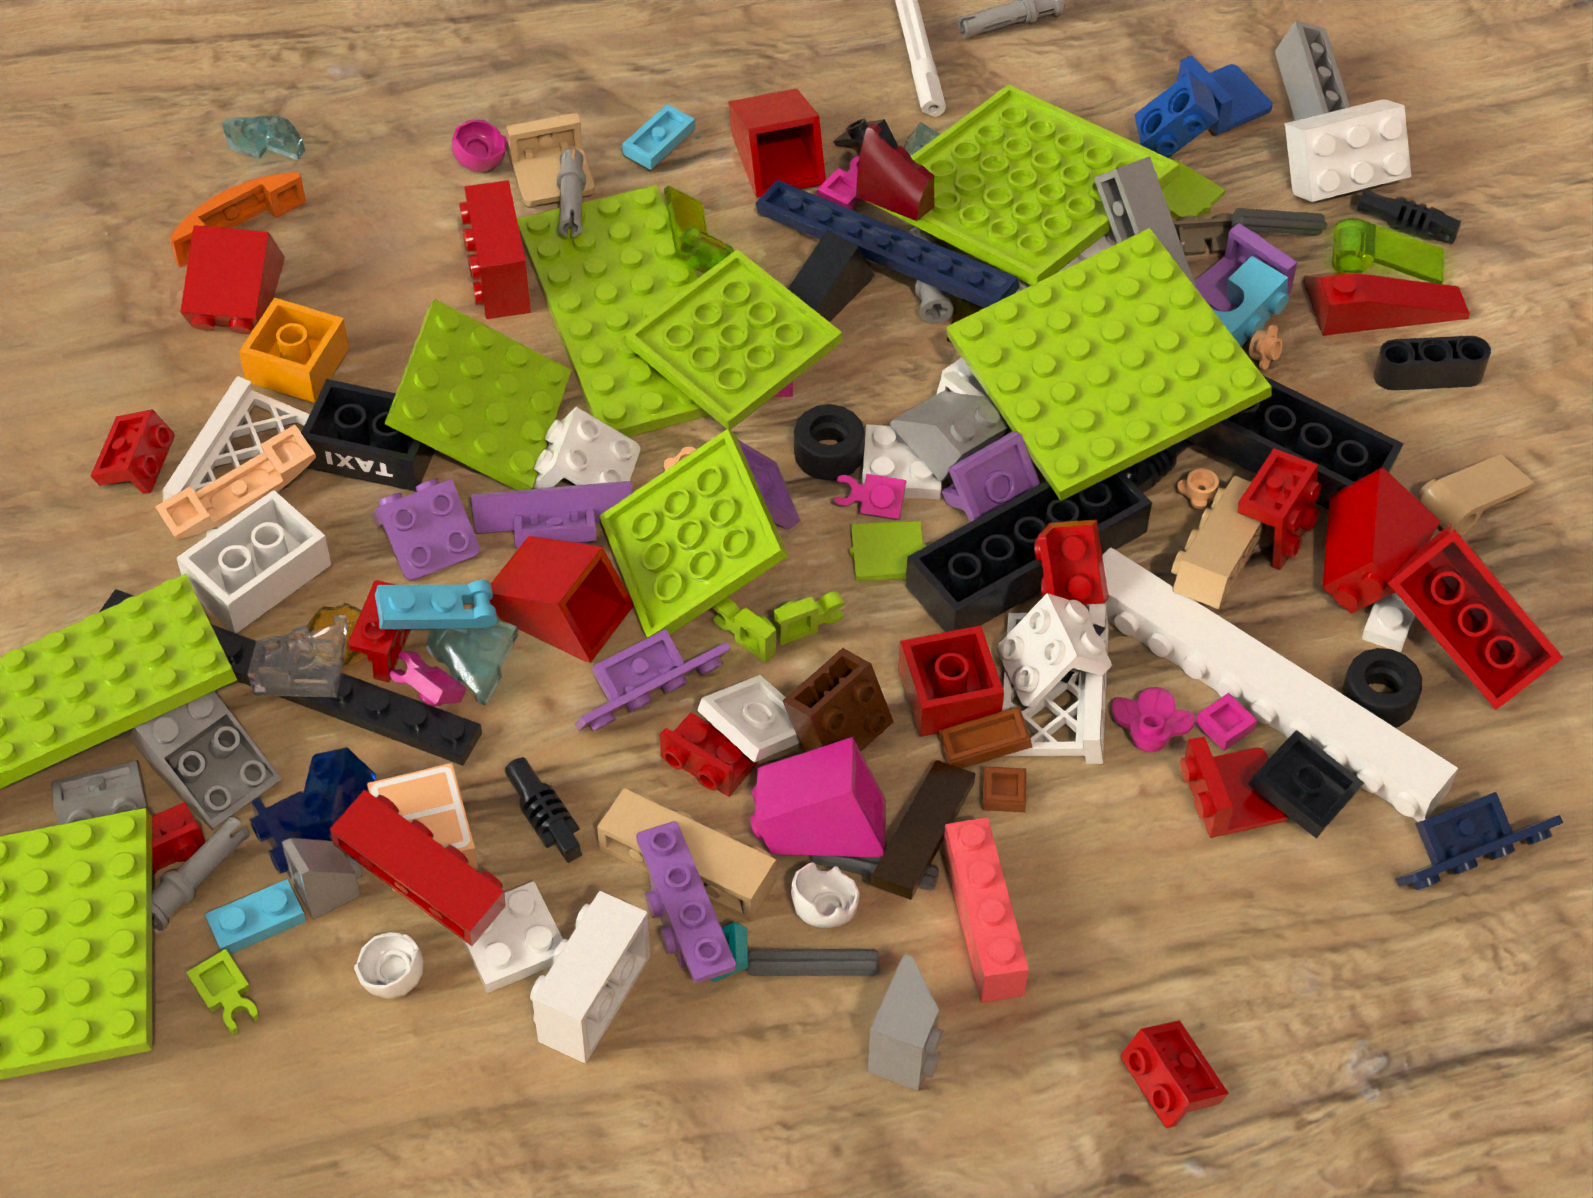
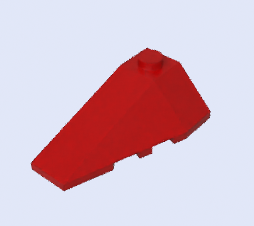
(1370, 302)

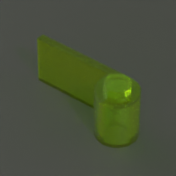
(690, 232)
(1362, 243)

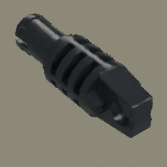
(1410, 217)
(1152, 469)
(544, 810)

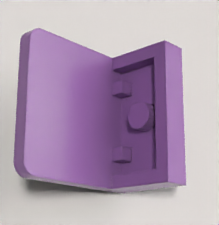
(1240, 247)
(427, 528)

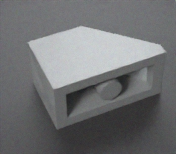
(321, 874)

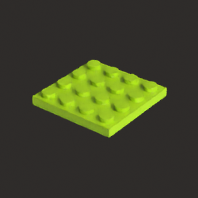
(733, 339)
(478, 396)
(693, 535)

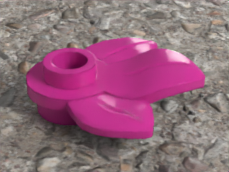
(1152, 718)

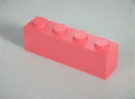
(985, 910)

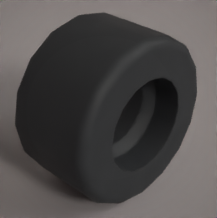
(829, 423)
(1391, 670)

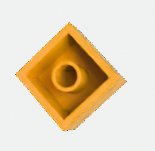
(294, 349)

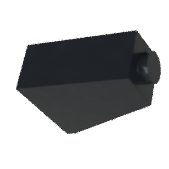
(832, 275)

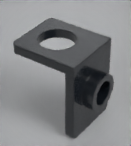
(856, 132)

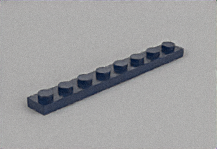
(888, 245)

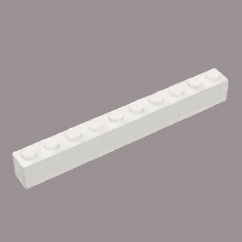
(1274, 688)

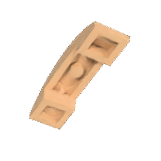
(223, 499)

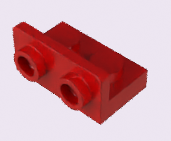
(134, 451)
(1072, 561)
(379, 644)
(705, 754)
(174, 837)
(1172, 1072)

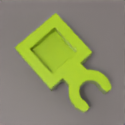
(802, 617)
(750, 631)
(221, 985)

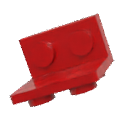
(1285, 498)

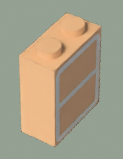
(433, 800)

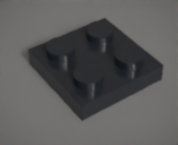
(1306, 783)

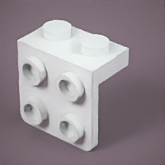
(585, 452)
(1048, 645)

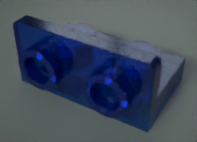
(331, 787)
(278, 824)

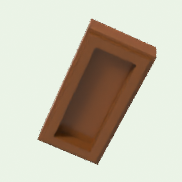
(985, 738)

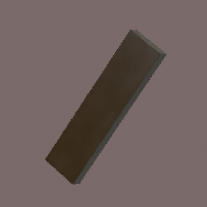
(922, 830)

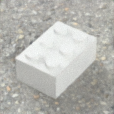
(1348, 150)
(255, 561)
(591, 976)

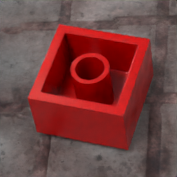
(949, 679)

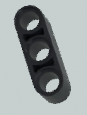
(1432, 363)

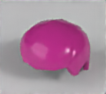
(478, 145)

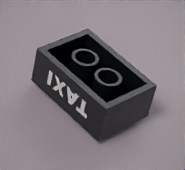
(354, 441)

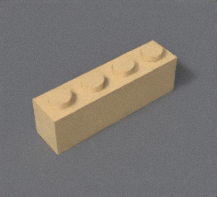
(1218, 548)
(731, 872)

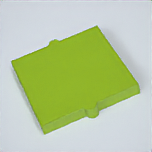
(1191, 193)
(883, 548)

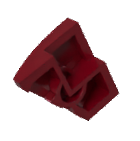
(893, 178)

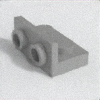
(99, 793)

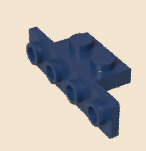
(1467, 833)

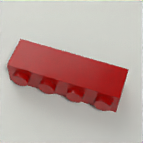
(418, 866)

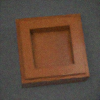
(1004, 789)

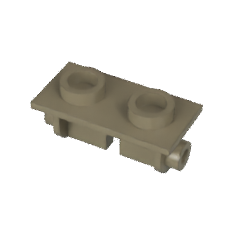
(1195, 231)

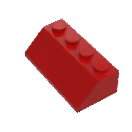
(1474, 617)

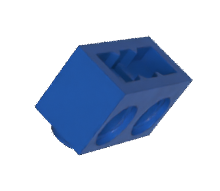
(1176, 116)

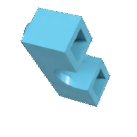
(1258, 294)

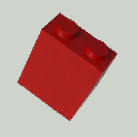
(778, 140)
(230, 278)
(1370, 537)
(562, 595)

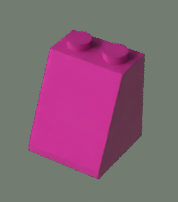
(820, 804)

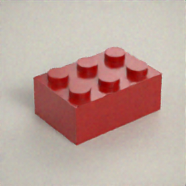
(496, 248)

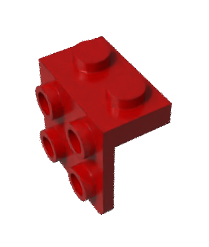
(1223, 789)

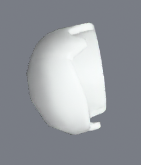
(824, 897)
(389, 965)

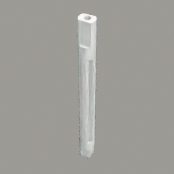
(922, 63)

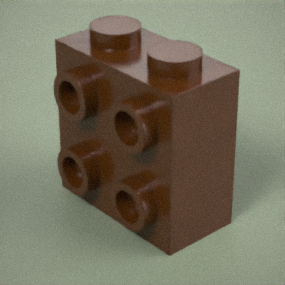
(839, 704)

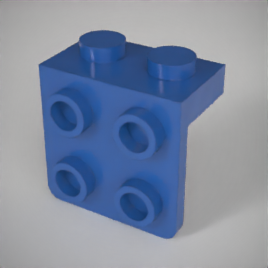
(1234, 94)

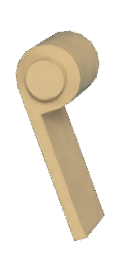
(1466, 493)

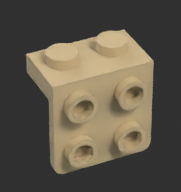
(536, 156)

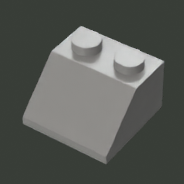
(949, 429)
(905, 1030)

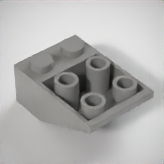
(206, 758)

